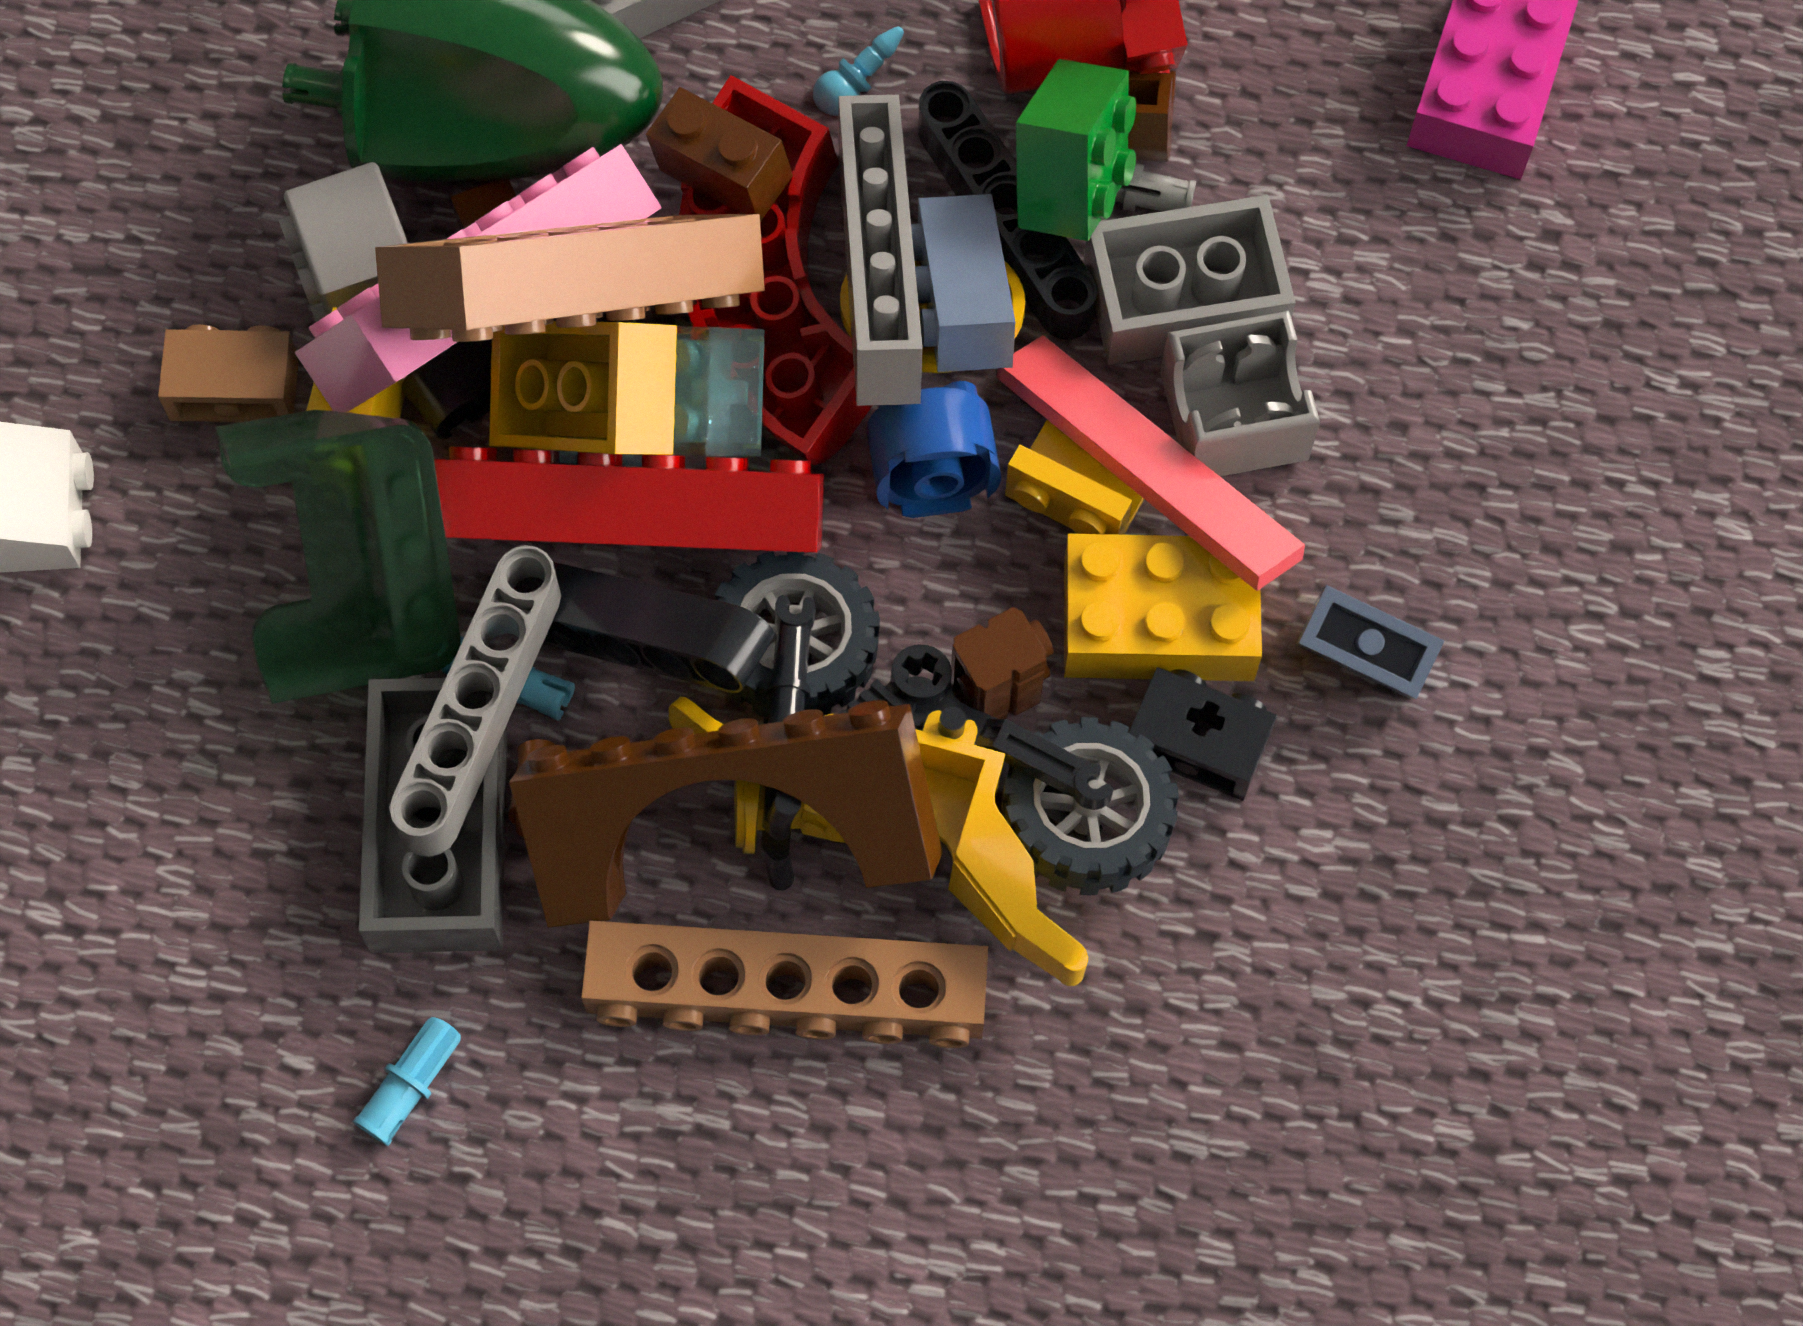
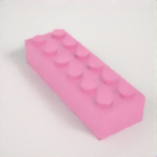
(359, 358)

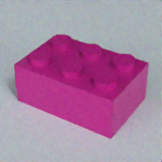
(1492, 81)

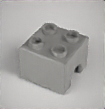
(335, 234)
(1239, 394)

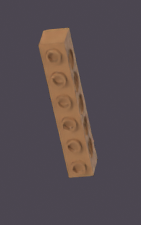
(624, 950)

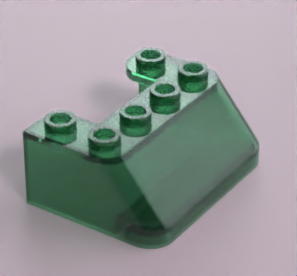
(368, 548)

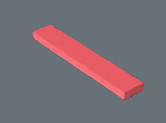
(1152, 463)

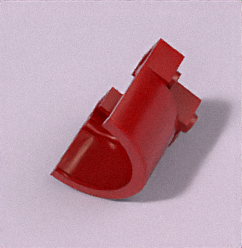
(1118, 34)

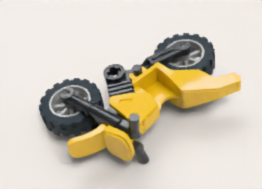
(970, 759)

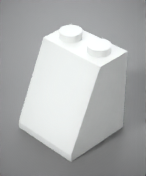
(42, 498)

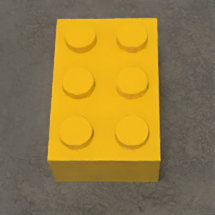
(585, 389)
(1156, 605)

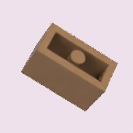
(228, 374)

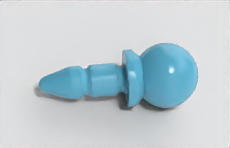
(851, 78)

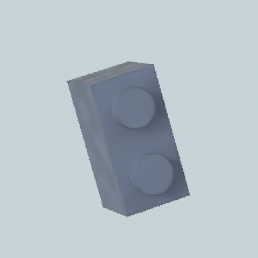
(1369, 642)

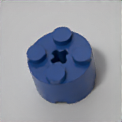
(934, 451)

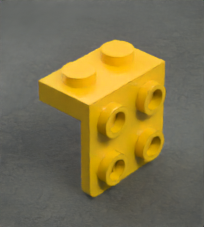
(1070, 485)

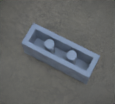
(963, 284)

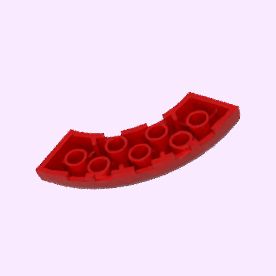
(806, 354)

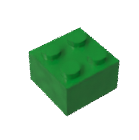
(1074, 149)

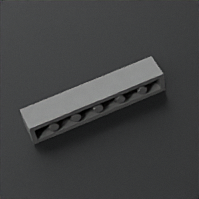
(879, 251)

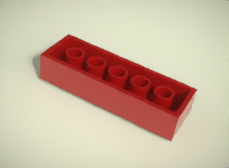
(630, 504)

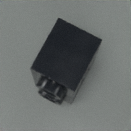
(1228, 752)

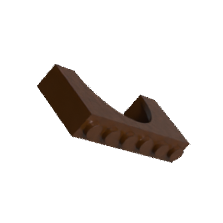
(849, 767)

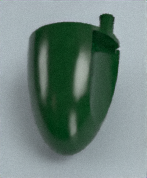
(481, 86)

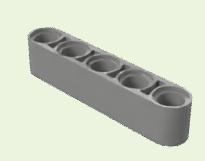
(479, 729)

